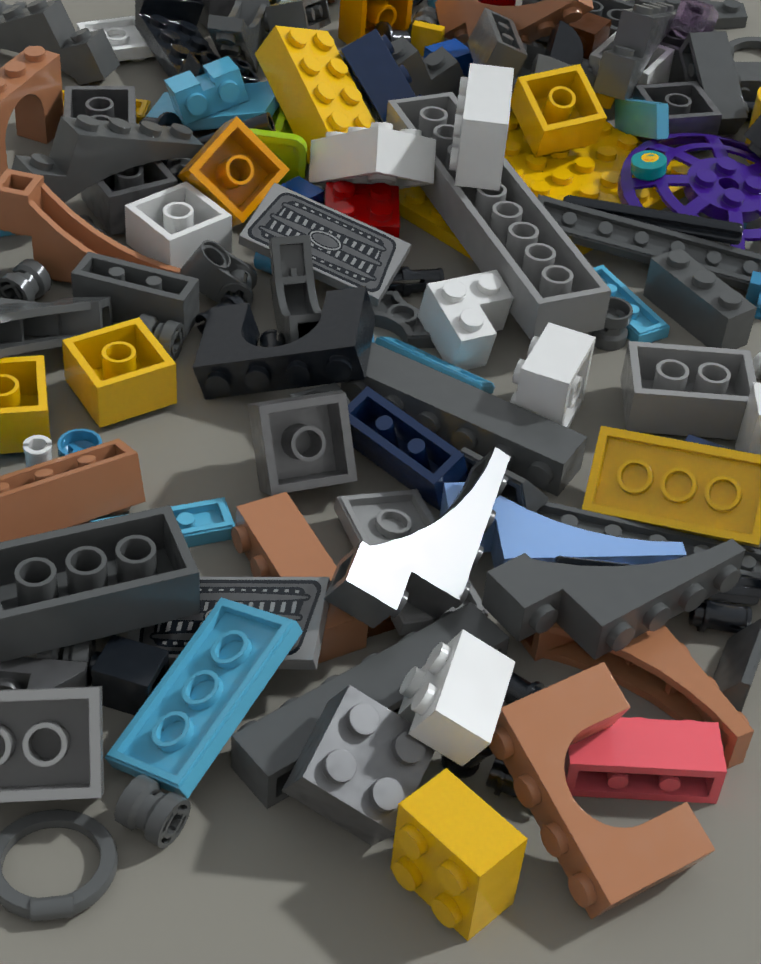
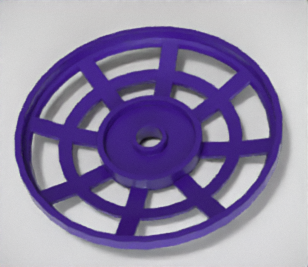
(705, 180)

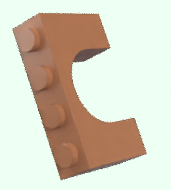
(34, 88)
(600, 860)

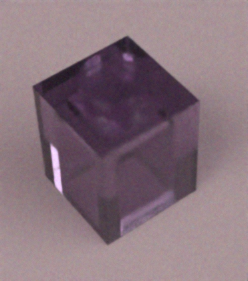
(694, 17)

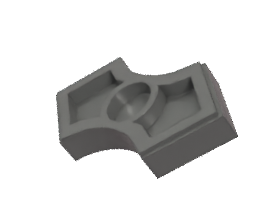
(401, 319)

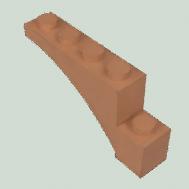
(531, 20)
(56, 231)
(661, 673)

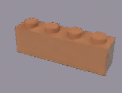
(70, 490)
(284, 545)

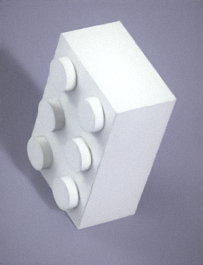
(481, 126)
(373, 157)

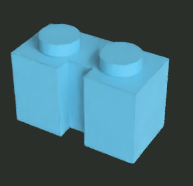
(208, 93)

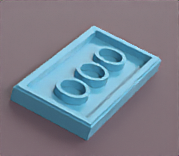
(260, 101)
(204, 696)

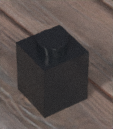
(127, 672)

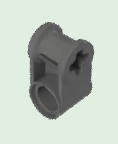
(220, 273)

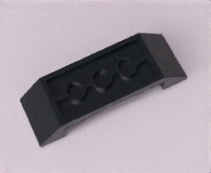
(174, 37)

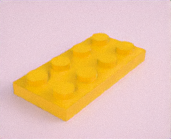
(676, 485)

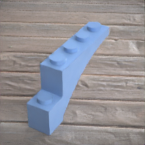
(543, 539)

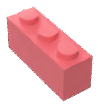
(649, 761)

